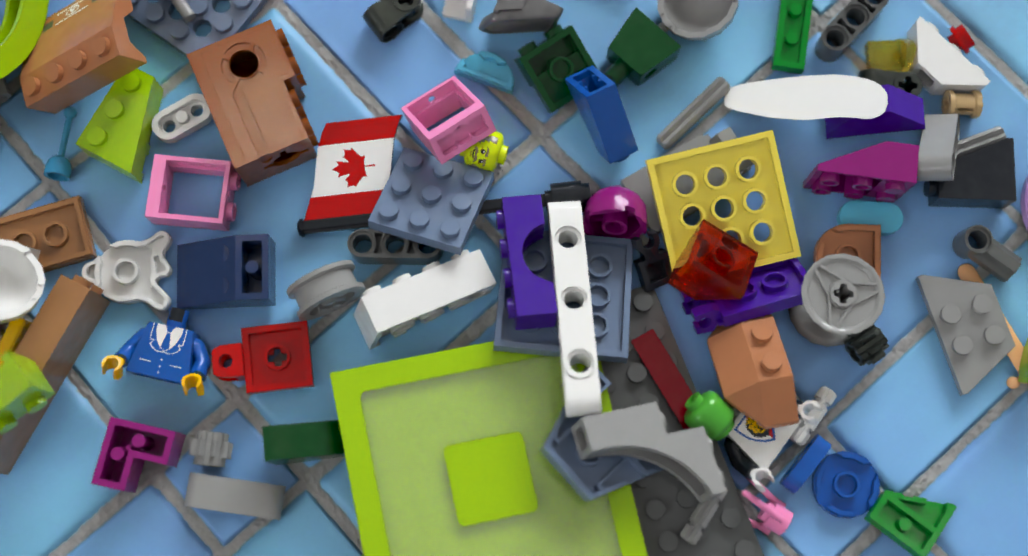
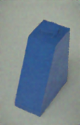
(602, 113)

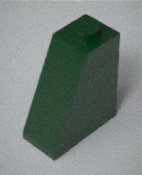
(302, 442)

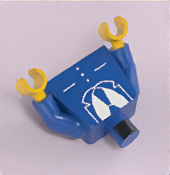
(164, 354)

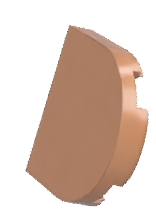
(852, 239)

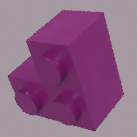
(127, 448)

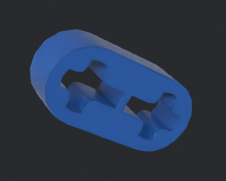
(805, 463)

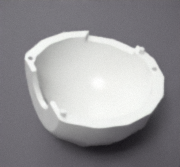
(20, 280)

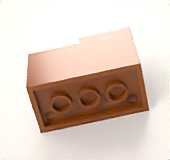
(255, 101)

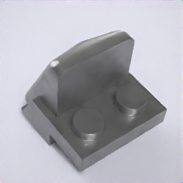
(521, 17)

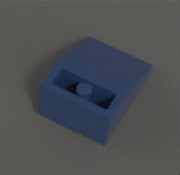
(227, 272)

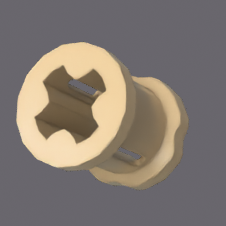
(962, 103)

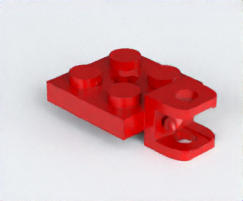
(252, 362)

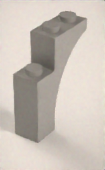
(643, 435)

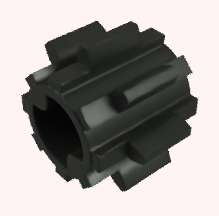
(867, 346)

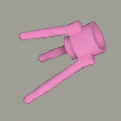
(773, 513)

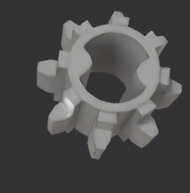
(211, 449)

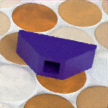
(902, 113)

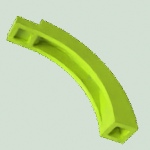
(20, 31)

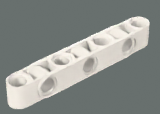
(574, 326)

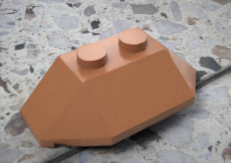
(755, 371)

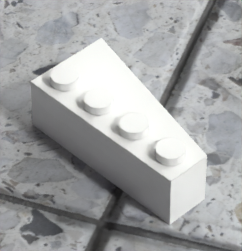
(422, 296)

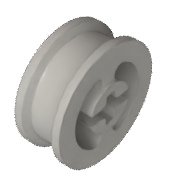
(325, 290)

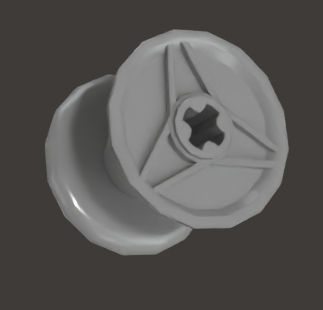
(838, 299)

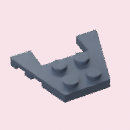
(596, 475)

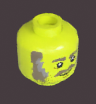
(487, 152)

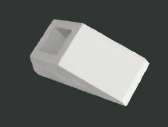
(942, 63)

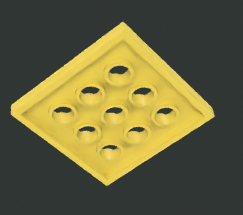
(726, 155)

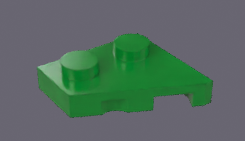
(910, 520)

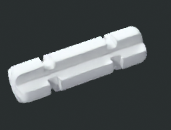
(824, 398)

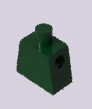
(640, 50)

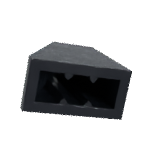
(979, 181)

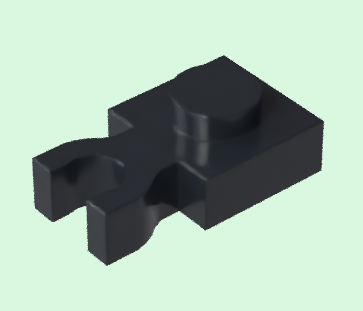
(654, 263)

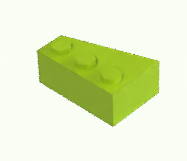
(123, 124)
(21, 389)

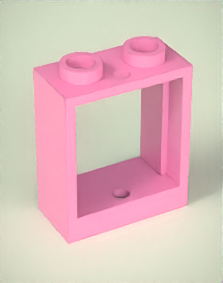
(455, 133)
(161, 185)

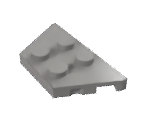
(967, 327)

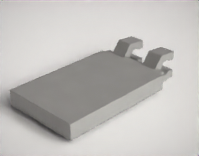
(640, 182)

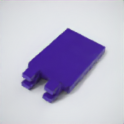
(768, 291)

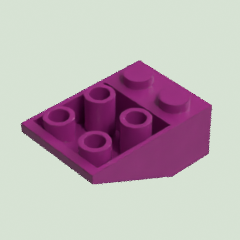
(875, 171)

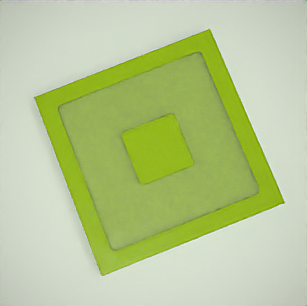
(454, 463)

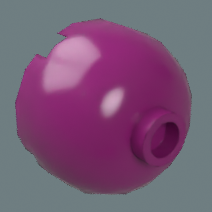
(615, 213)

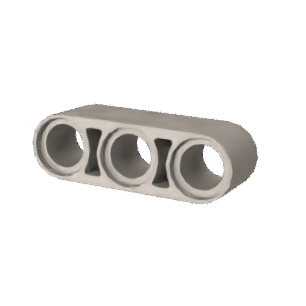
(938, 147)
(234, 496)

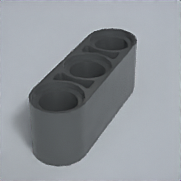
(845, 33)
(379, 250)

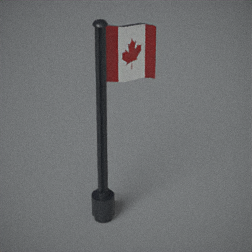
(355, 166)

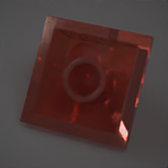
(713, 265)

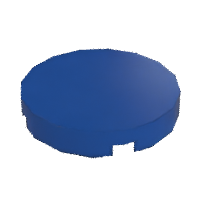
(845, 484)

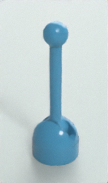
(58, 167)

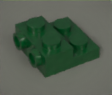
(551, 62)

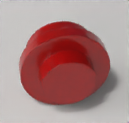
(961, 38)

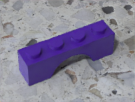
(532, 297)

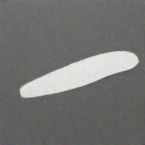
(809, 97)

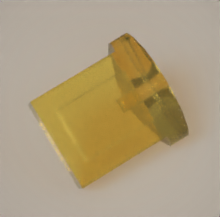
(890, 54)

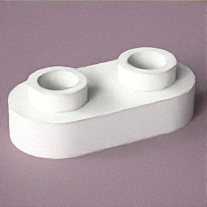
(183, 117)

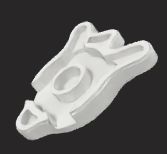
(132, 271)

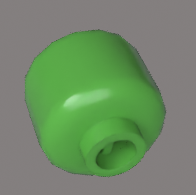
(711, 412)

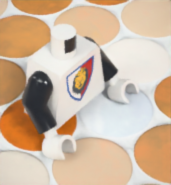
(754, 448)

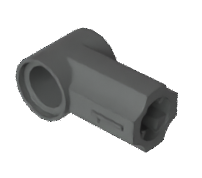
(988, 254)

